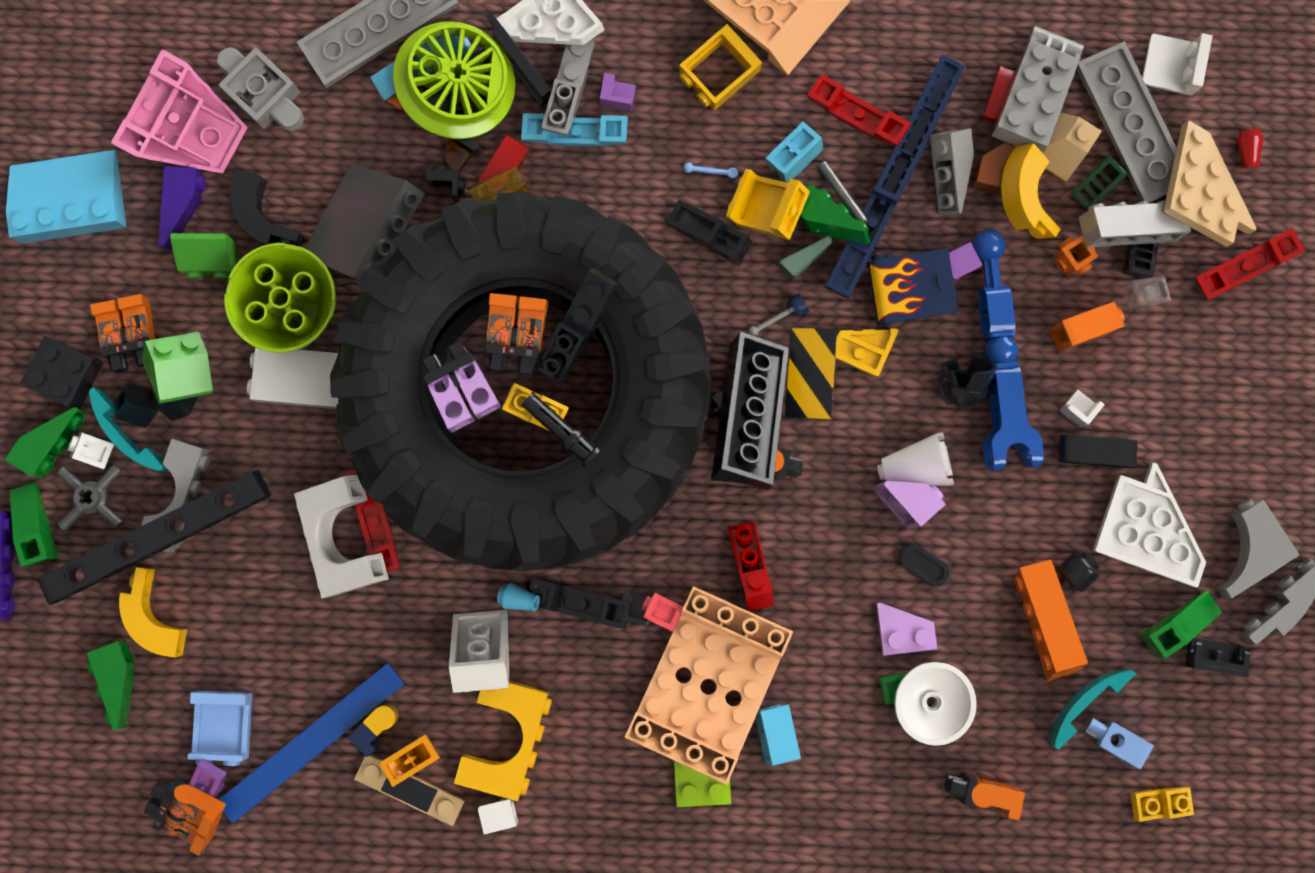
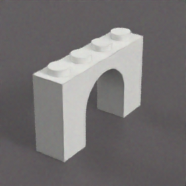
(317, 511)

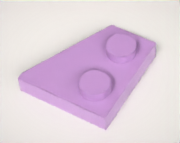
(903, 631)

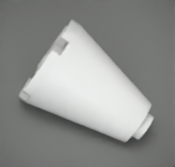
(919, 463)

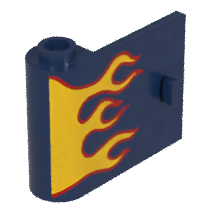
(908, 286)

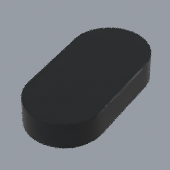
(923, 565)

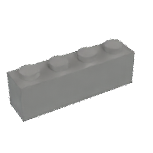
(1130, 225)

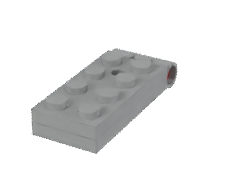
(1038, 89)

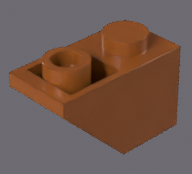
(990, 169)

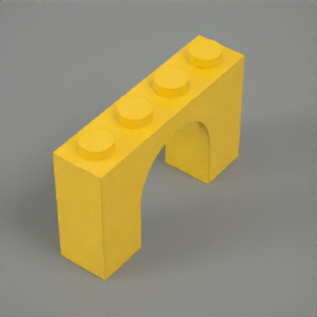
(508, 776)

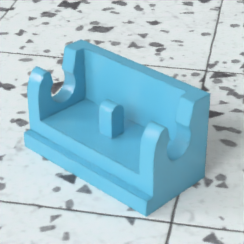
(795, 152)
(777, 734)

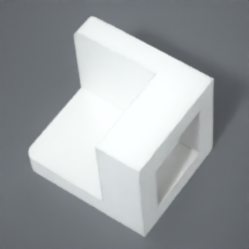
(1081, 409)
(498, 816)

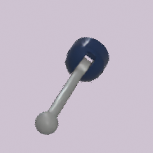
(795, 307)

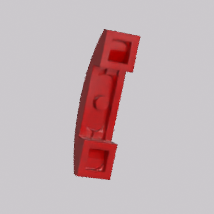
(858, 113)
(1249, 264)
(377, 530)

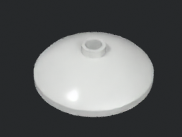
(952, 707)

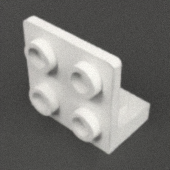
(1176, 63)

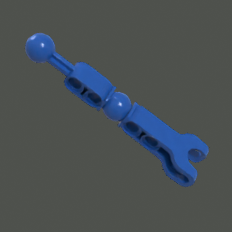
(1006, 388)

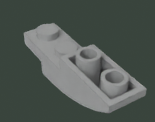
(568, 88)
(1294, 598)

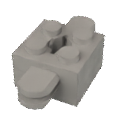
(260, 88)

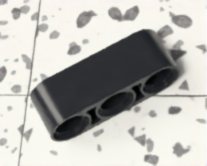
(1098, 451)

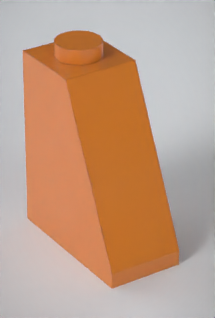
(1087, 326)

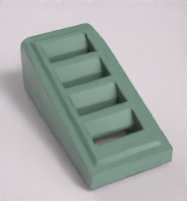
(797, 262)

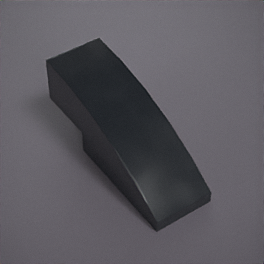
(709, 232)

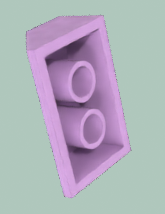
(910, 501)

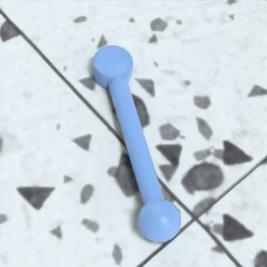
(731, 173)

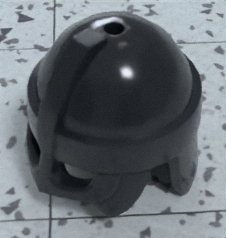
(966, 387)

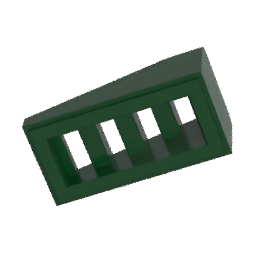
(1114, 167)

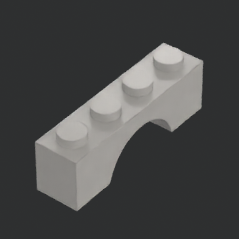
(186, 467)

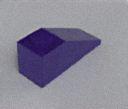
(180, 199)

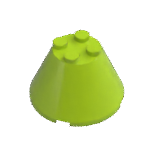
(280, 298)

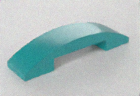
(104, 410)
(1062, 728)

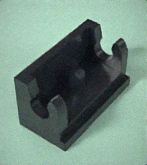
(1218, 657)

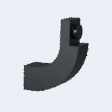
(246, 202)

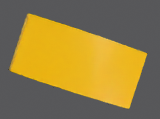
(518, 394)
(1162, 803)

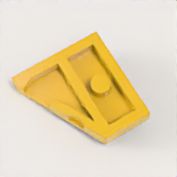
(865, 349)

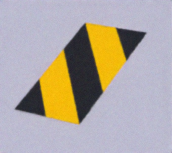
(811, 373)

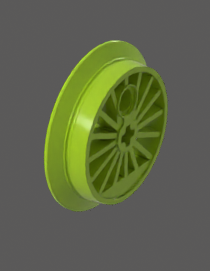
(498, 93)

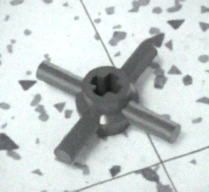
(98, 496)

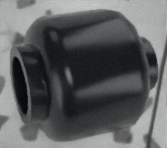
(1078, 571)

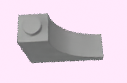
(1262, 547)

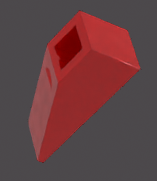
(751, 566)

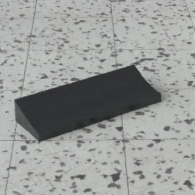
(750, 412)

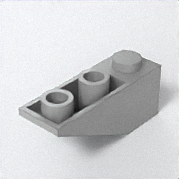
(952, 167)

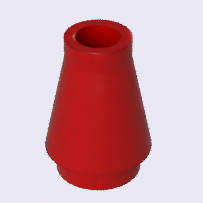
(1250, 147)

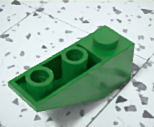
(827, 218)
(40, 447)
(31, 527)
(1181, 625)
(114, 676)

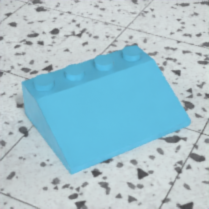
(64, 197)

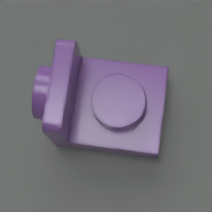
(208, 778)

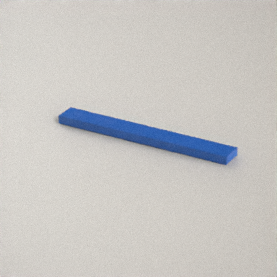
(311, 742)

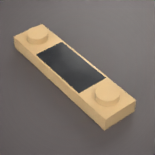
(412, 791)

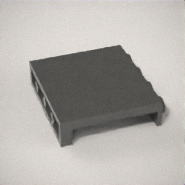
(363, 220)

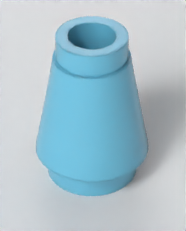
(517, 598)

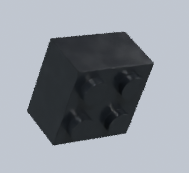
(61, 373)

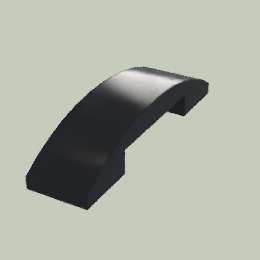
(581, 603)

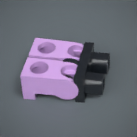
(459, 377)

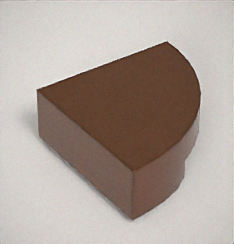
(456, 156)

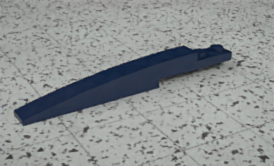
(896, 174)

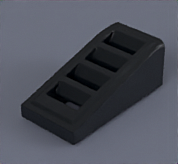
(1137, 271)

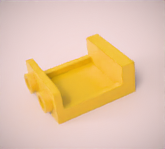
(767, 204)

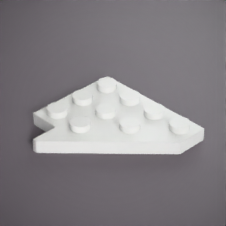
(1149, 530)

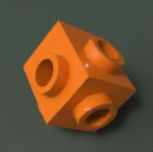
(1083, 256)

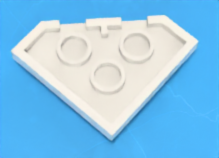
(551, 22)

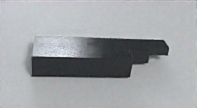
(521, 66)

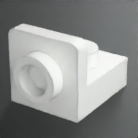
(90, 449)

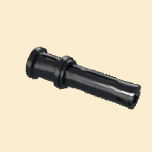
(571, 438)

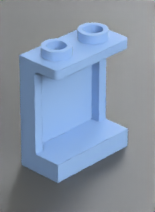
(221, 726)

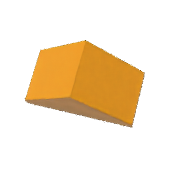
(409, 760)

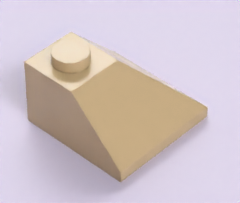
(1069, 145)

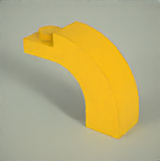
(1020, 192)
(142, 623)

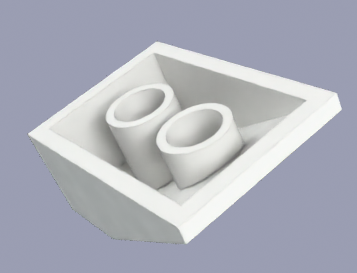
(479, 651)

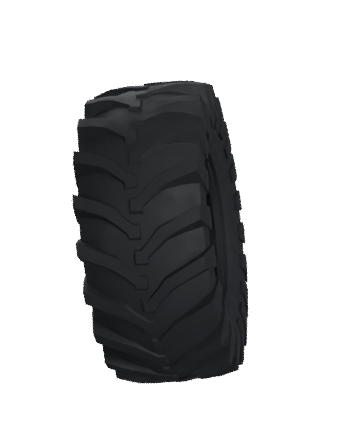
(442, 284)

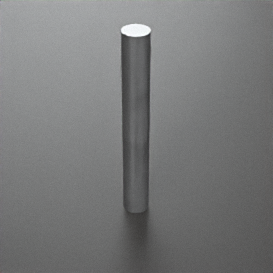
(842, 192)

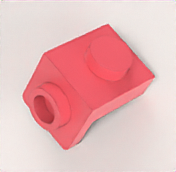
(662, 611)

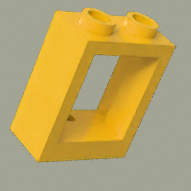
(738, 49)

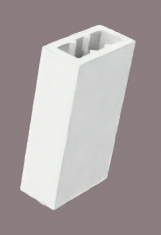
(292, 378)

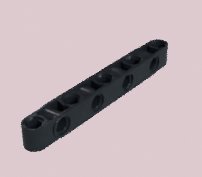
(153, 537)

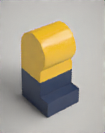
(378, 721)

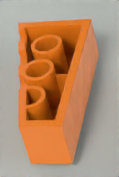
(1050, 620)

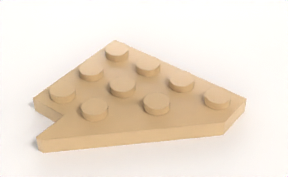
(1203, 189)

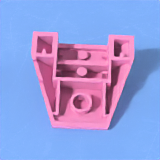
(180, 120)

